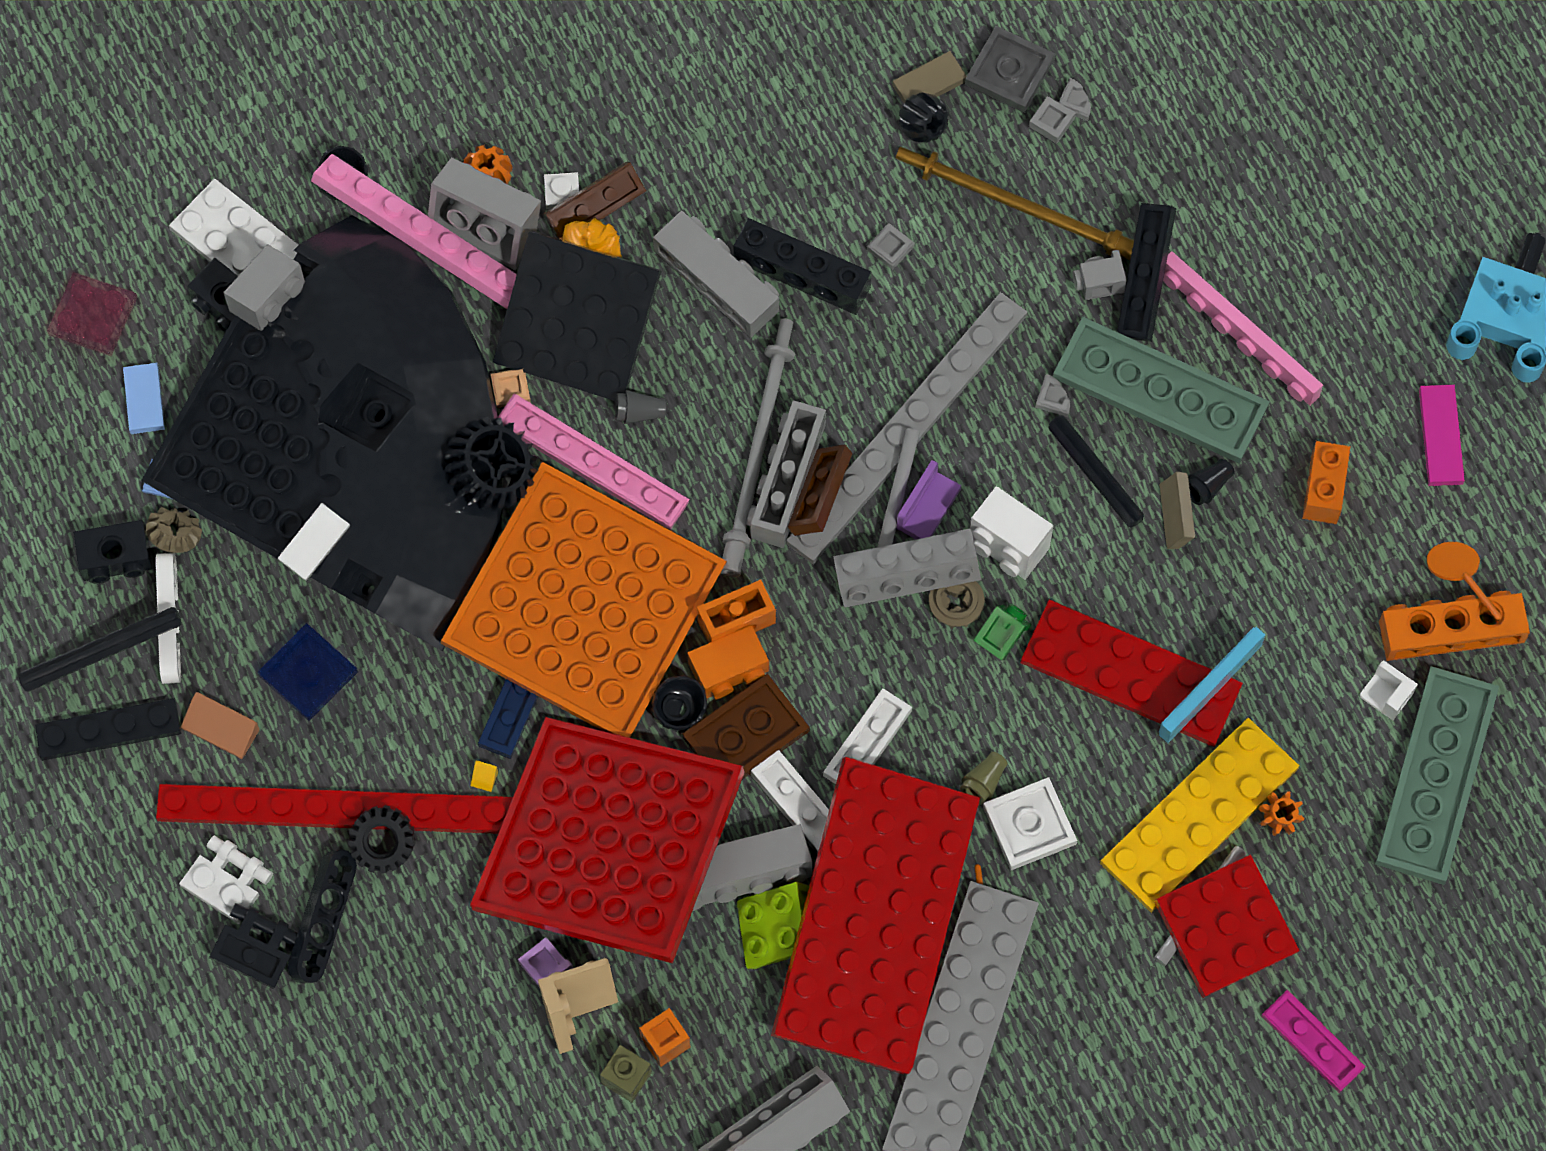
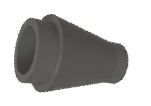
(638, 407)

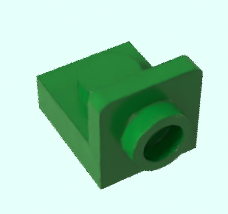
(1002, 630)

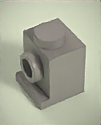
(1100, 277)

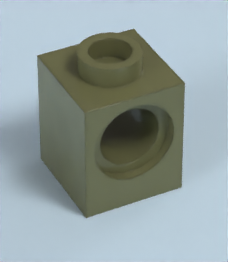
(626, 1073)

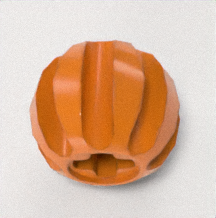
(491, 162)

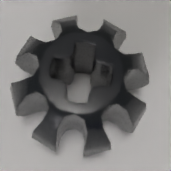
(923, 117)

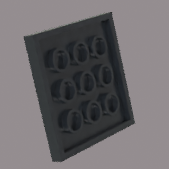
(576, 316)

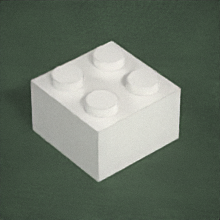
(1010, 533)

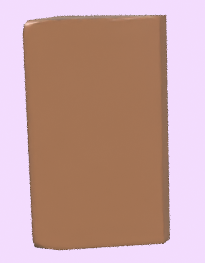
(220, 725)

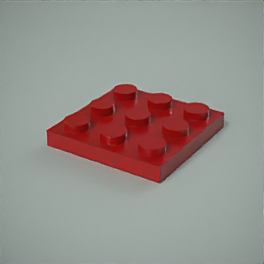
(1226, 926)

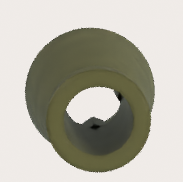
(984, 777)

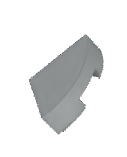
(1076, 99)
(1053, 397)

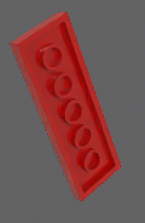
(1124, 670)

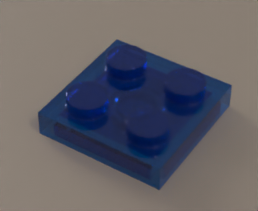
(307, 672)

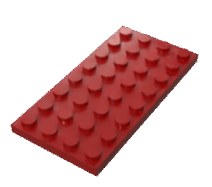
(876, 916)

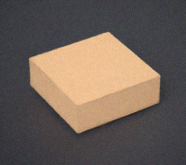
(507, 384)

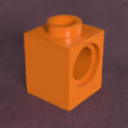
(664, 1037)

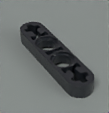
(317, 913)

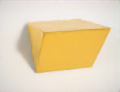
(484, 776)

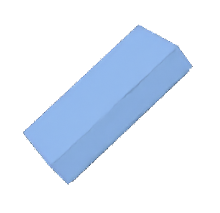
(143, 398)

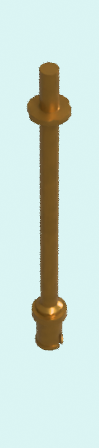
(1110, 241)

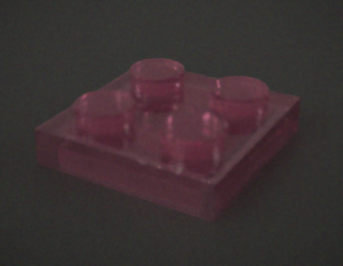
(92, 314)

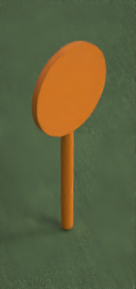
(1458, 562)

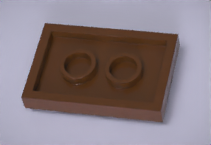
(748, 727)

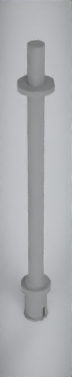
(736, 539)

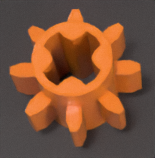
(1279, 804)

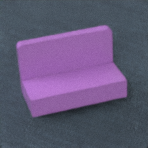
(927, 503)

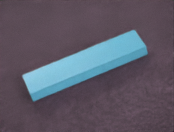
(1211, 684)

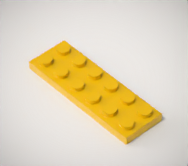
(1199, 814)

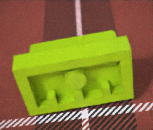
(771, 923)

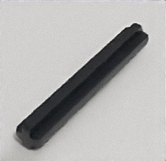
(1096, 471)

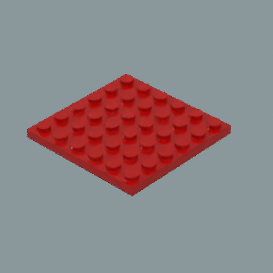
(608, 839)

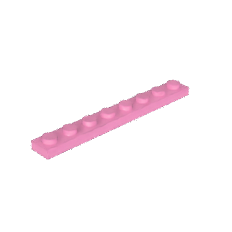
(416, 229)

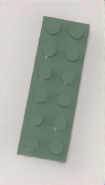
(1161, 390)
(1437, 775)

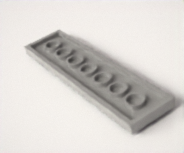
(962, 1021)

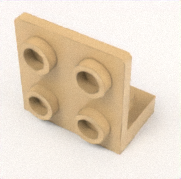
(574, 994)

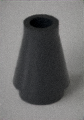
(1209, 481)

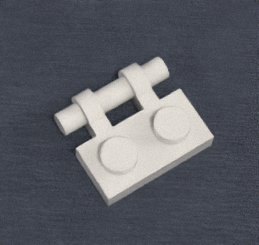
(219, 888)

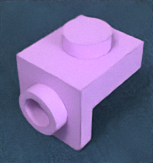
(543, 961)

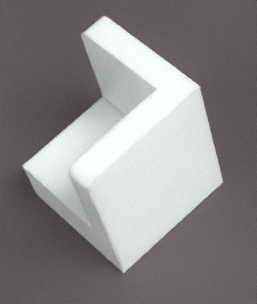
(1388, 690)

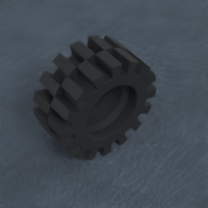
(366, 854)

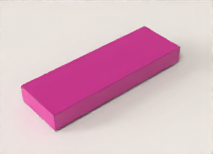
(1441, 435)
(1313, 1041)

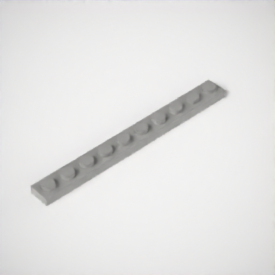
(918, 413)

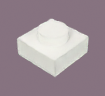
(560, 187)

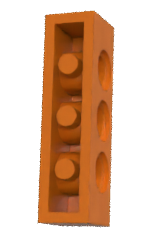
(1404, 643)

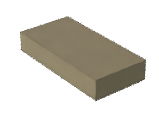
(933, 78)
(1177, 510)

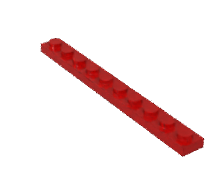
(327, 808)

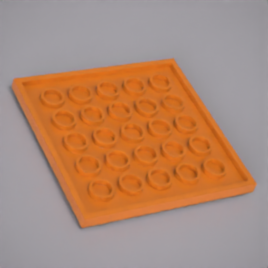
(583, 602)

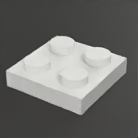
(1029, 823)

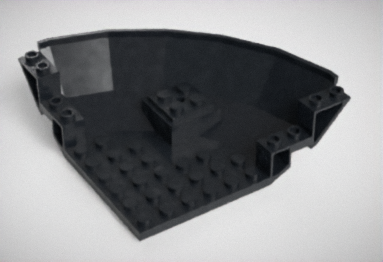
(294, 425)

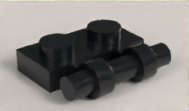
(248, 955)

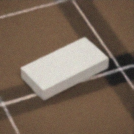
(313, 542)

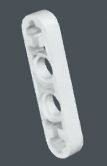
(166, 595)

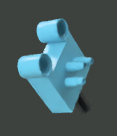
(1507, 308)

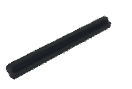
(100, 649)

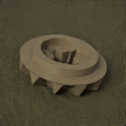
(160, 533)
(956, 617)

